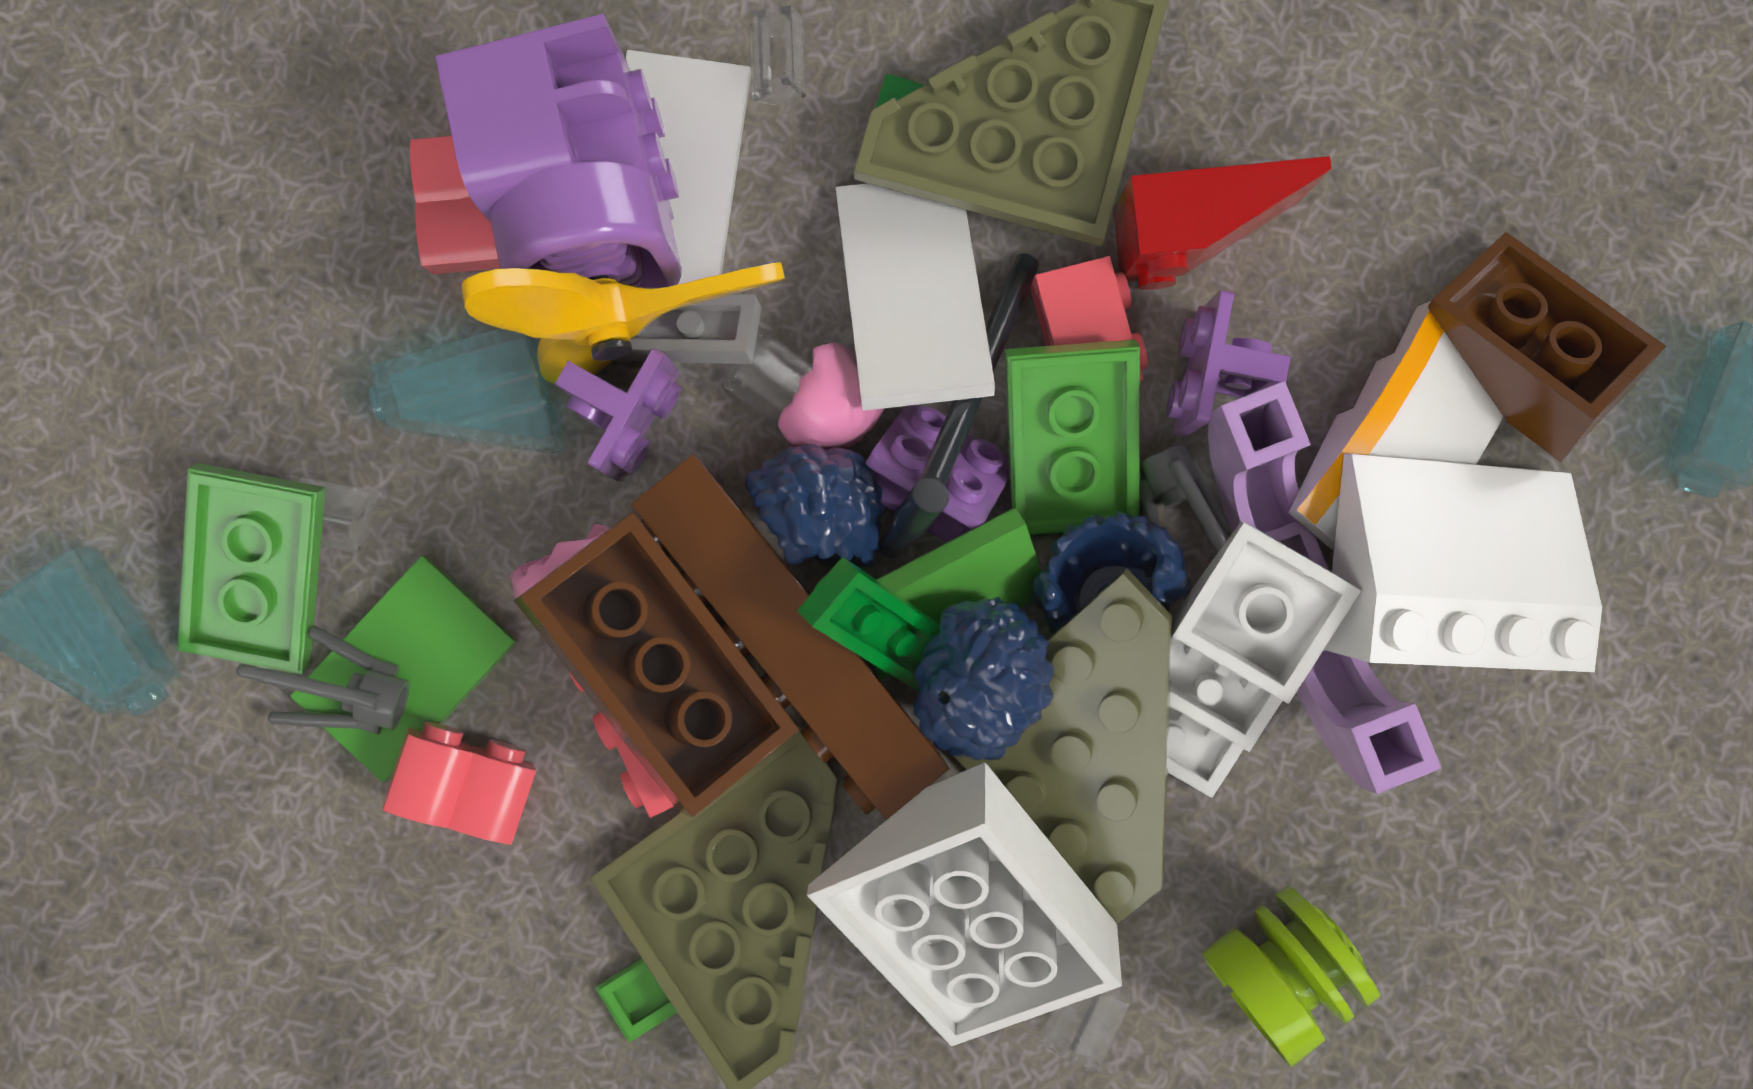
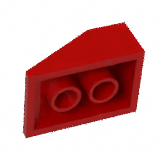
(1187, 216)

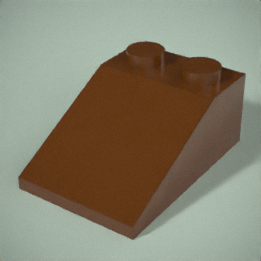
(1542, 344)

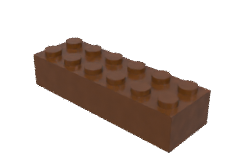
(759, 599)

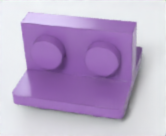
(1218, 366)
(622, 414)
(972, 484)

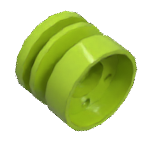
(1291, 974)

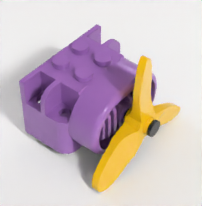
(576, 194)

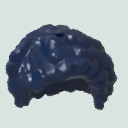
(820, 504)
(1097, 553)
(994, 677)

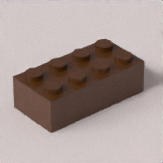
(657, 665)

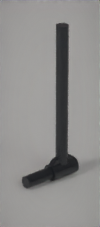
(929, 494)

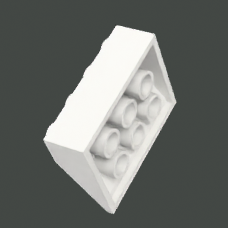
(1464, 566)
(971, 910)

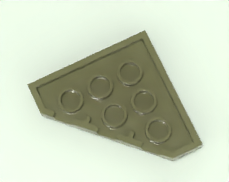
(1028, 125)
(1099, 753)
(727, 909)

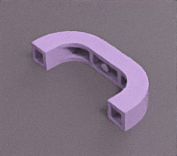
(1361, 724)

